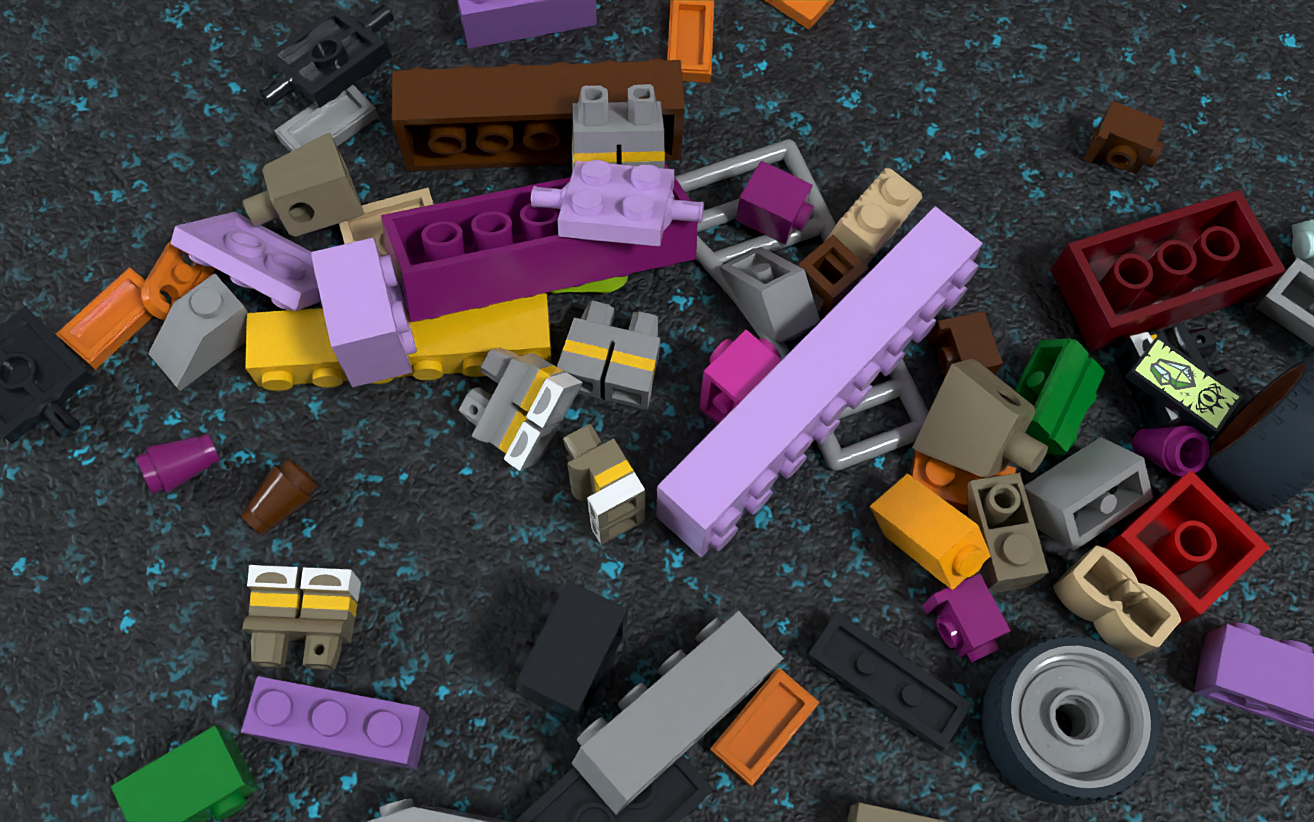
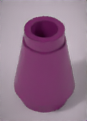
(1172, 448)
(176, 462)

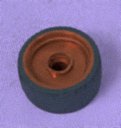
(1269, 444)

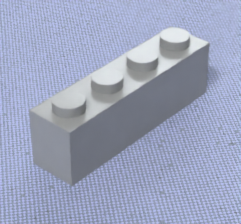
(675, 711)

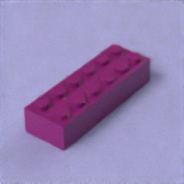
(505, 250)

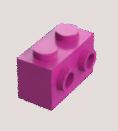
(735, 372)

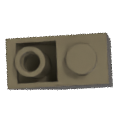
(1009, 532)

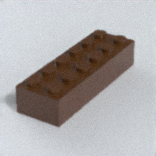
(516, 111)

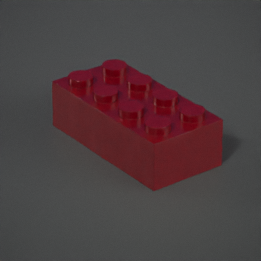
(1166, 269)

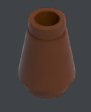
(279, 496)

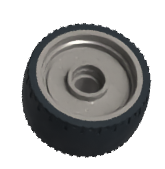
(1109, 713)

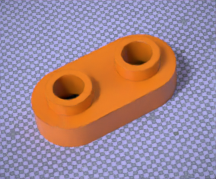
(172, 276)

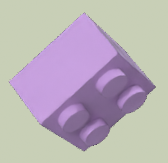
(364, 311)

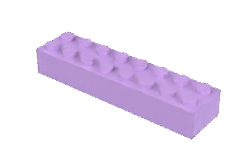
(816, 382)

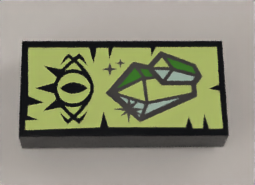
(1184, 387)

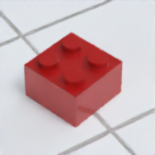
(1188, 546)

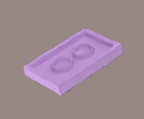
(252, 258)

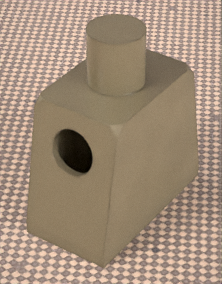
(306, 189)
(979, 423)

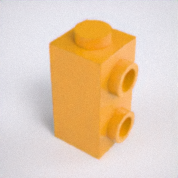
(931, 531)

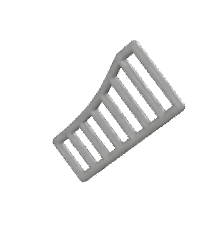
(821, 224)

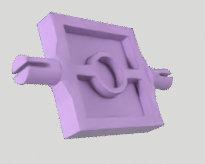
(617, 203)

